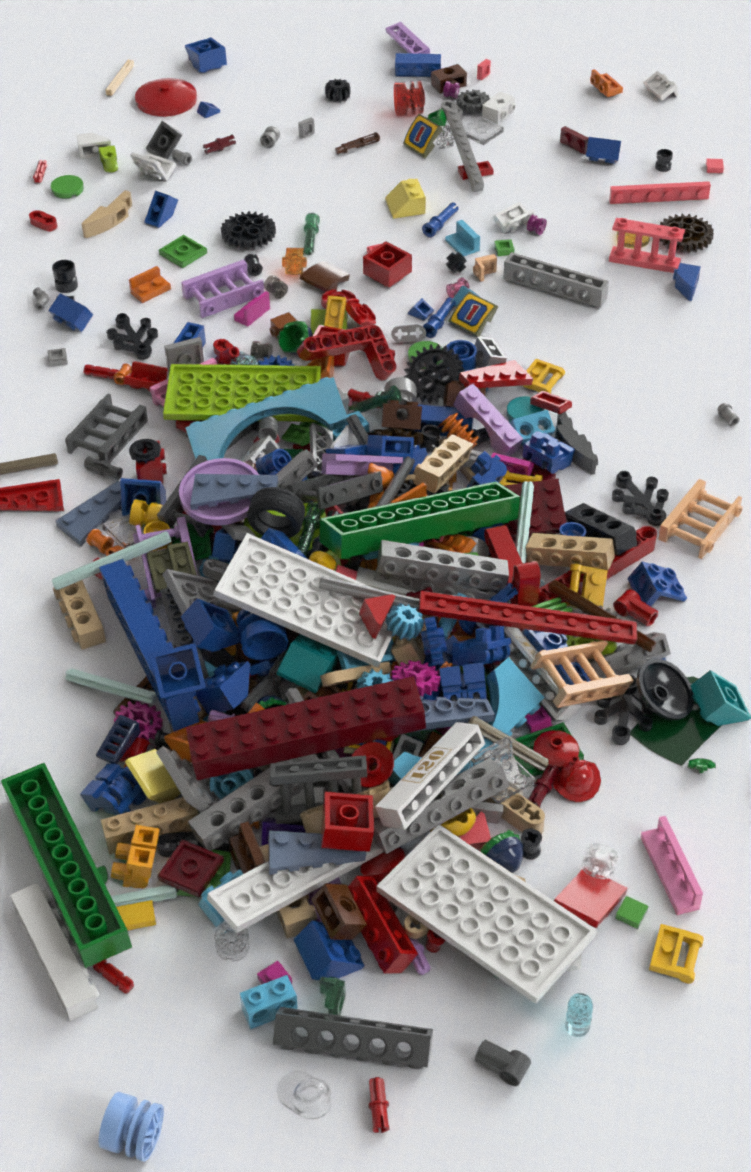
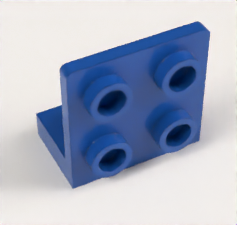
(653, 580)

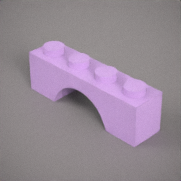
(474, 404)

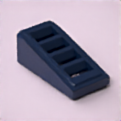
(122, 726)

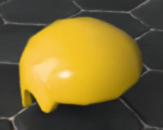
(461, 823)

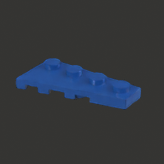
(552, 641)

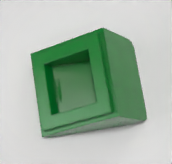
(438, 117)

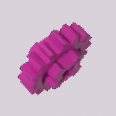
(425, 677)
(142, 715)

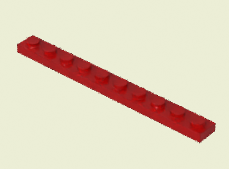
(527, 617)

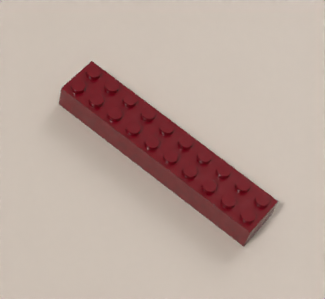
(305, 728)

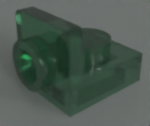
(335, 994)

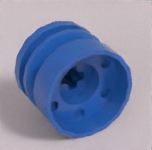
(260, 637)

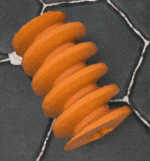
(454, 427)

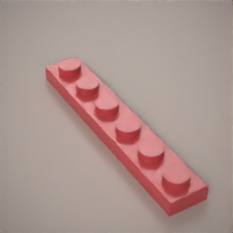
(659, 192)

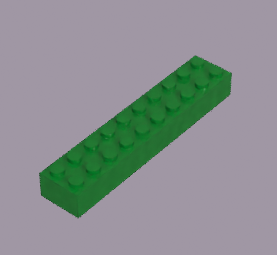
(419, 519)
(66, 865)

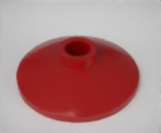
(556, 747)
(377, 755)

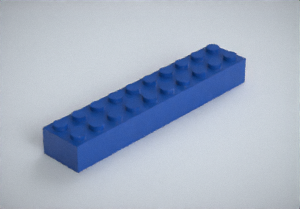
(145, 636)

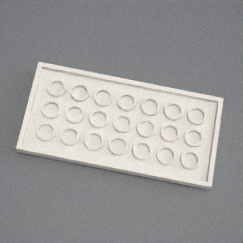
(288, 593)
(487, 912)

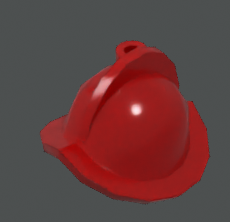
(578, 780)

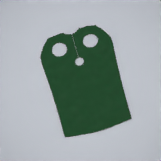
(677, 738)

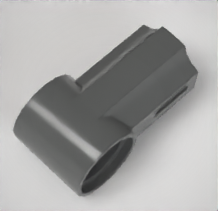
(509, 1065)

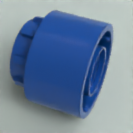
(466, 351)

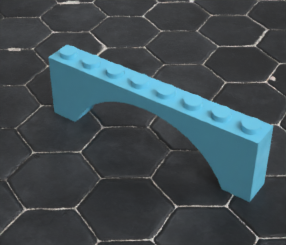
(317, 401)
(511, 700)

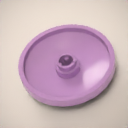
(225, 512)

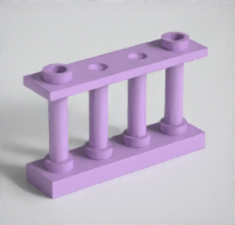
(217, 278)
(179, 531)

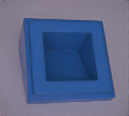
(207, 109)
(421, 310)

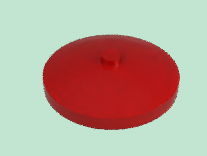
(166, 97)

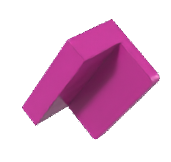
(253, 310)
(516, 465)

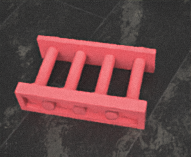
(645, 259)

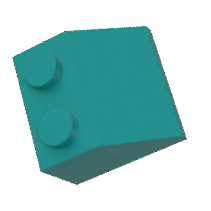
(307, 662)
(719, 700)

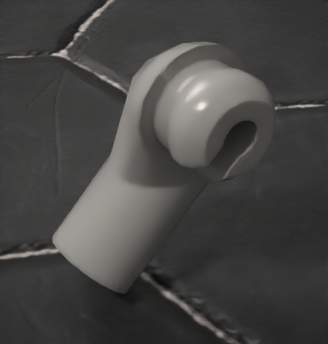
(41, 297)

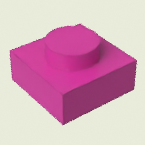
(538, 720)
(272, 972)

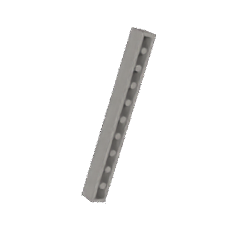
(465, 150)

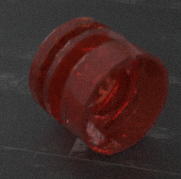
(408, 98)

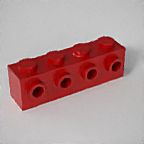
(383, 929)

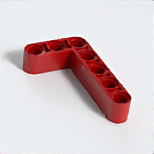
(366, 337)
(523, 576)

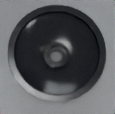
(665, 689)

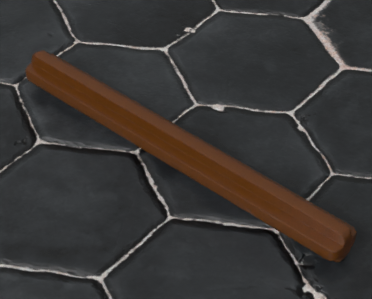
(592, 609)

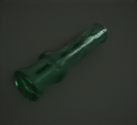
(311, 229)
(376, 401)
(310, 523)

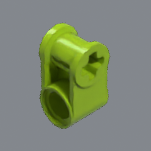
(108, 158)

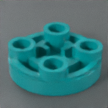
(521, 407)

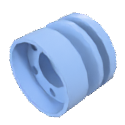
(131, 1126)

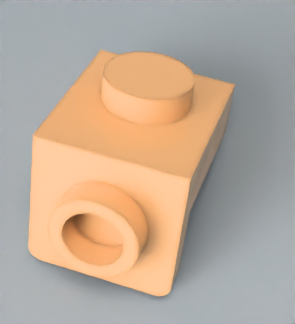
(485, 265)

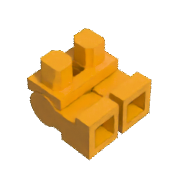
(139, 858)

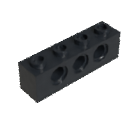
(603, 526)

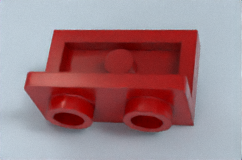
(145, 375)

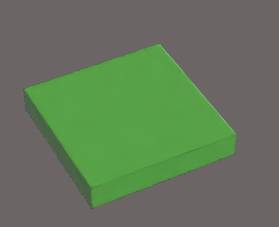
(183, 251)

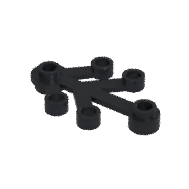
(140, 349)
(654, 515)
(621, 732)

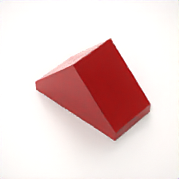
(374, 612)

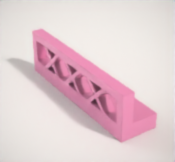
(672, 867)

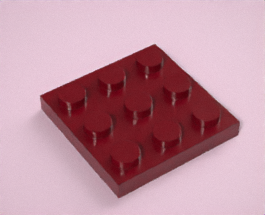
(546, 510)

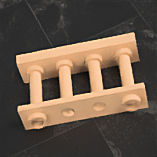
(689, 505)
(581, 690)

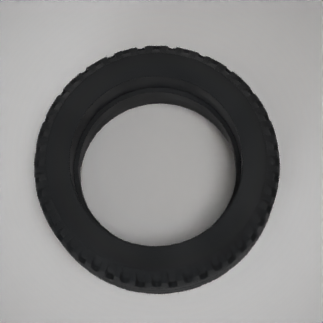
(276, 500)

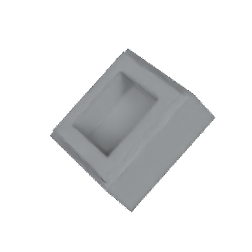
(306, 127)
(57, 357)

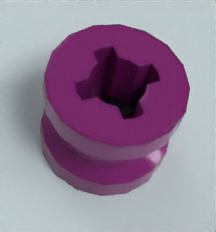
(451, 89)
(536, 224)

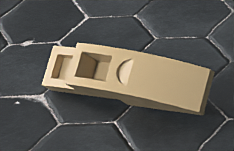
(107, 217)

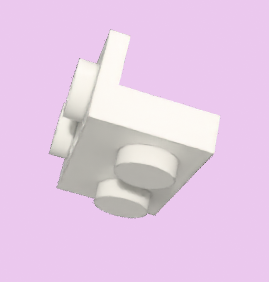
(512, 217)

